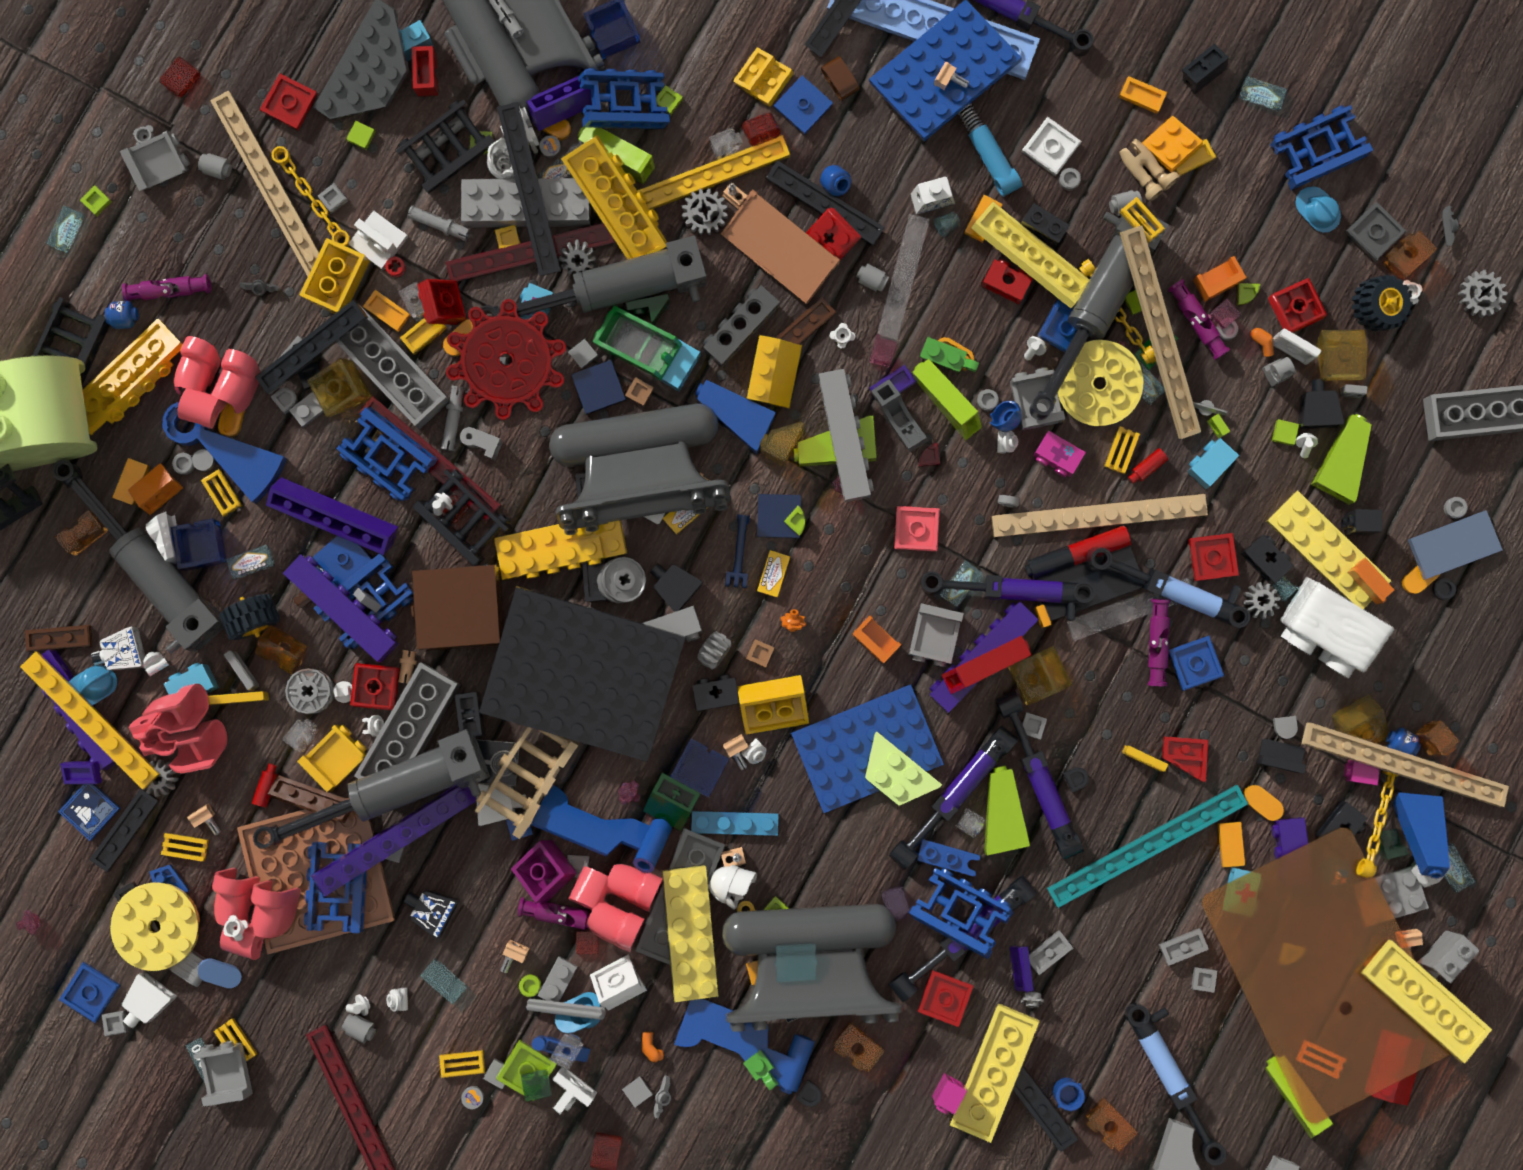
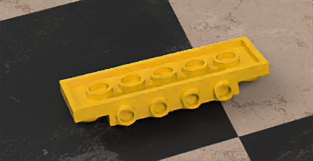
(615, 198)
(130, 375)
(552, 549)

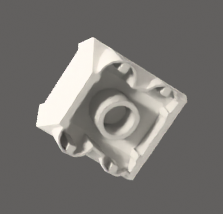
(160, 532)

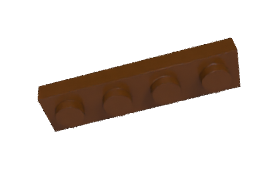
(304, 796)

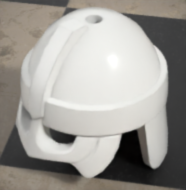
(498, 158)
(731, 882)

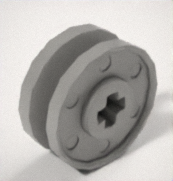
(631, 574)
(297, 691)

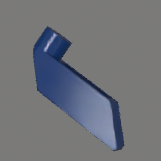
(549, 1045)

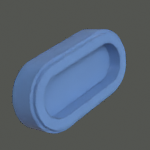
(219, 973)

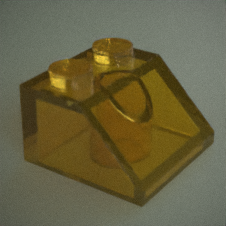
(1342, 354)
(339, 387)
(781, 443)
(1040, 676)
(1362, 720)

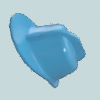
(1318, 209)
(95, 683)
(571, 1024)

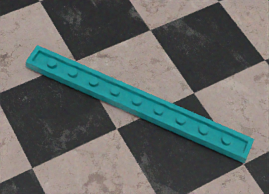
(1147, 846)

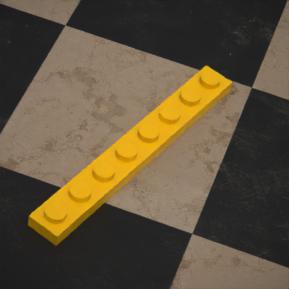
(715, 172)
(90, 720)

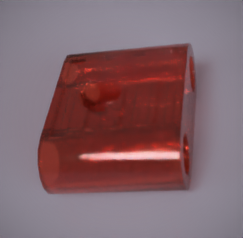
(179, 77)
(761, 129)
(606, 1151)

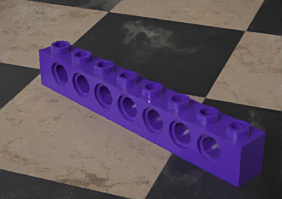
(392, 839)

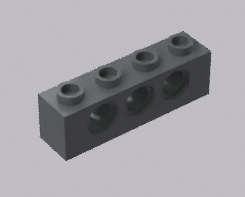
(723, 353)

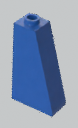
(739, 415)
(1425, 831)

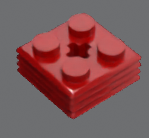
(833, 223)
(1299, 293)
(441, 302)
(364, 696)

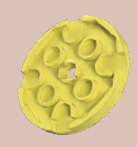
(1122, 386)
(132, 929)

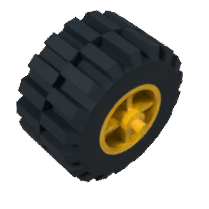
(1382, 303)
(249, 616)

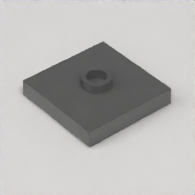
(1375, 231)

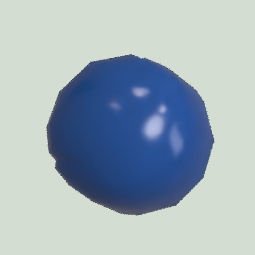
(1006, 416)

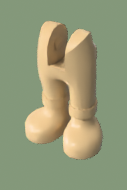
(1147, 159)

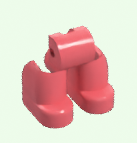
(196, 372)
(176, 713)
(271, 915)
(606, 920)

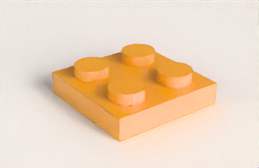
(1172, 143)

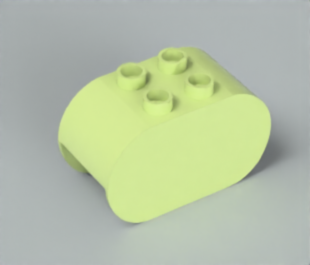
(42, 412)

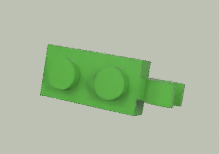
(947, 356)

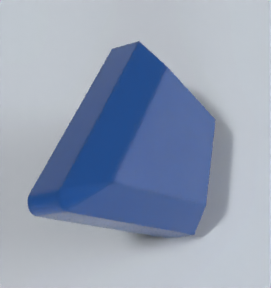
(168, 875)

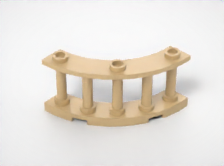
(542, 785)

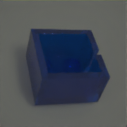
(611, 28)
(198, 547)
(699, 768)

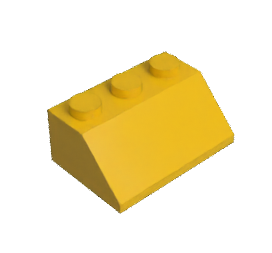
(334, 276)
(774, 371)
(773, 704)

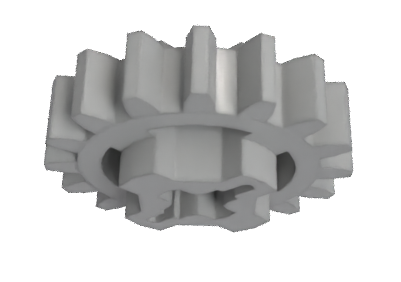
(697, 213)
(1492, 297)

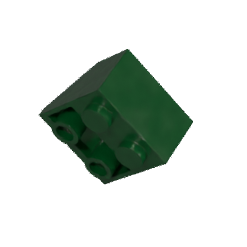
(671, 801)

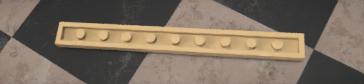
(266, 180)
(1160, 332)
(1099, 515)
(1405, 765)

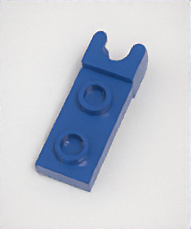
(947, 857)

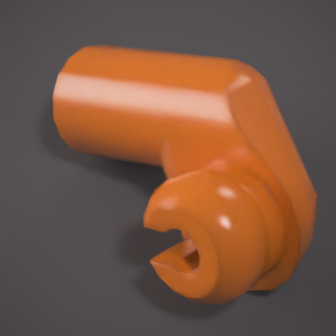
(1264, 339)
(649, 1050)

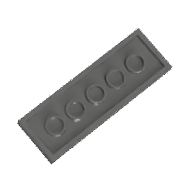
(690, 852)

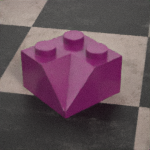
(543, 871)

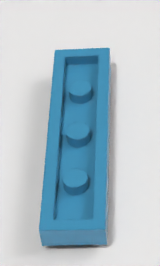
(734, 823)

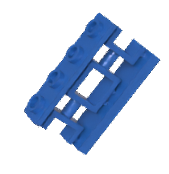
(623, 115)
(1327, 162)
(396, 441)
(359, 578)
(356, 888)
(952, 927)

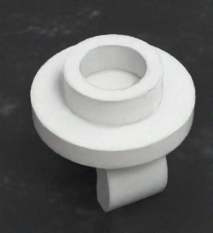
(342, 691)
(375, 725)

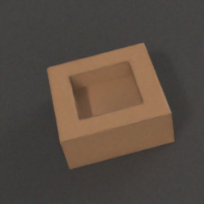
(639, 392)
(760, 653)

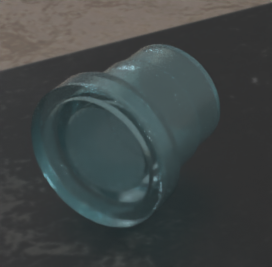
(946, 223)
(1285, 588)

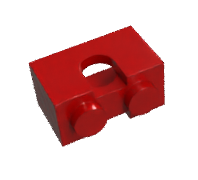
(425, 60)
(995, 283)

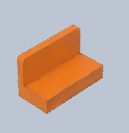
(155, 489)
(1371, 581)

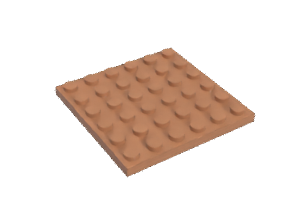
(289, 866)

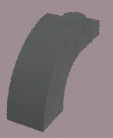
(898, 416)

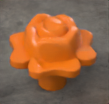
(793, 621)

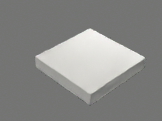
(1051, 146)
(1295, 346)

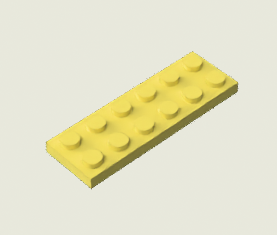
(1031, 254)
(1321, 546)
(690, 933)
(1426, 1001)
(995, 1072)

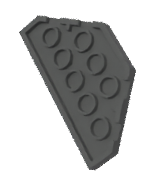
(369, 68)

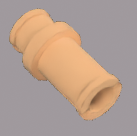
(407, 666)

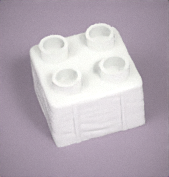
(1338, 626)

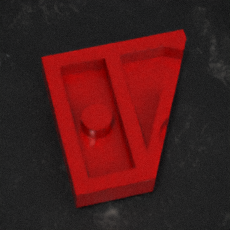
(1187, 755)

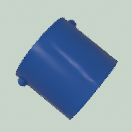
(1068, 1094)

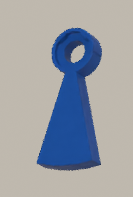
(247, 465)

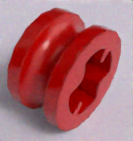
(390, 263)

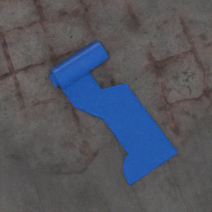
(600, 834)
(707, 1022)

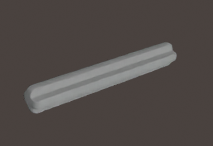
(566, 1009)

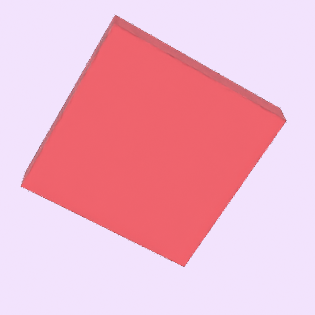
(916, 528)

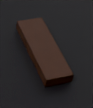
(808, 322)
(58, 638)

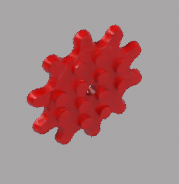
(501, 382)

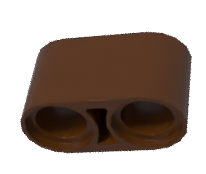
(840, 78)

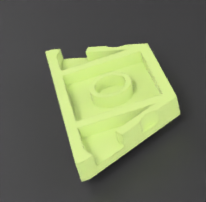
(896, 773)

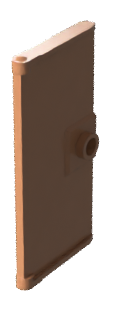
(780, 247)

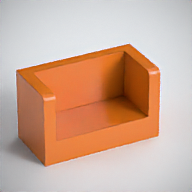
(1219, 279)
(876, 639)

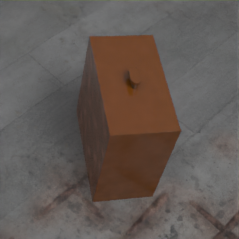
(458, 607)

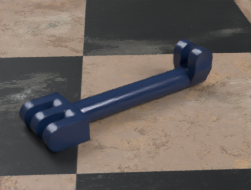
(737, 574)

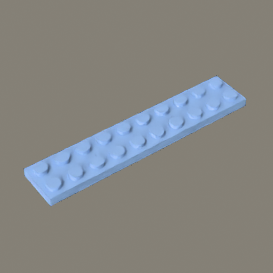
(915, 17)

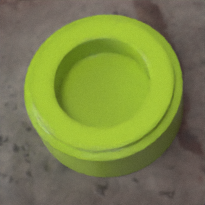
(530, 985)

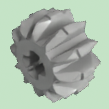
(585, 257)
(1269, 598)
(714, 650)
(167, 778)

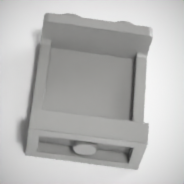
(155, 160)
(1025, 390)
(935, 635)
(1448, 956)
(224, 1073)

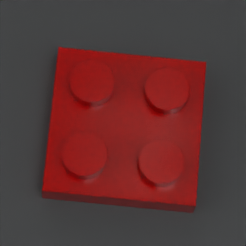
(288, 101)
(1213, 557)
(945, 998)

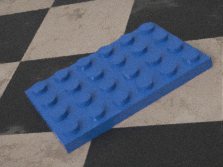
(964, 42)
(840, 746)

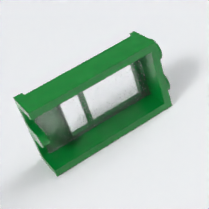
(637, 342)

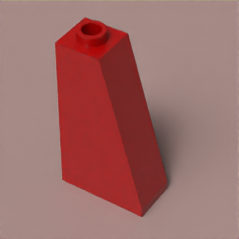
(986, 664)

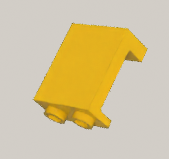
(333, 758)

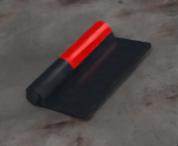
(1071, 565)

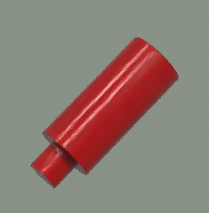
(1148, 466)
(265, 783)

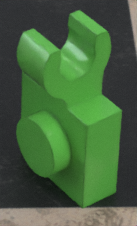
(760, 1067)

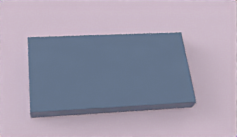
(1455, 545)

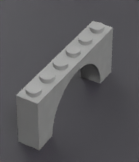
(1177, 1151)

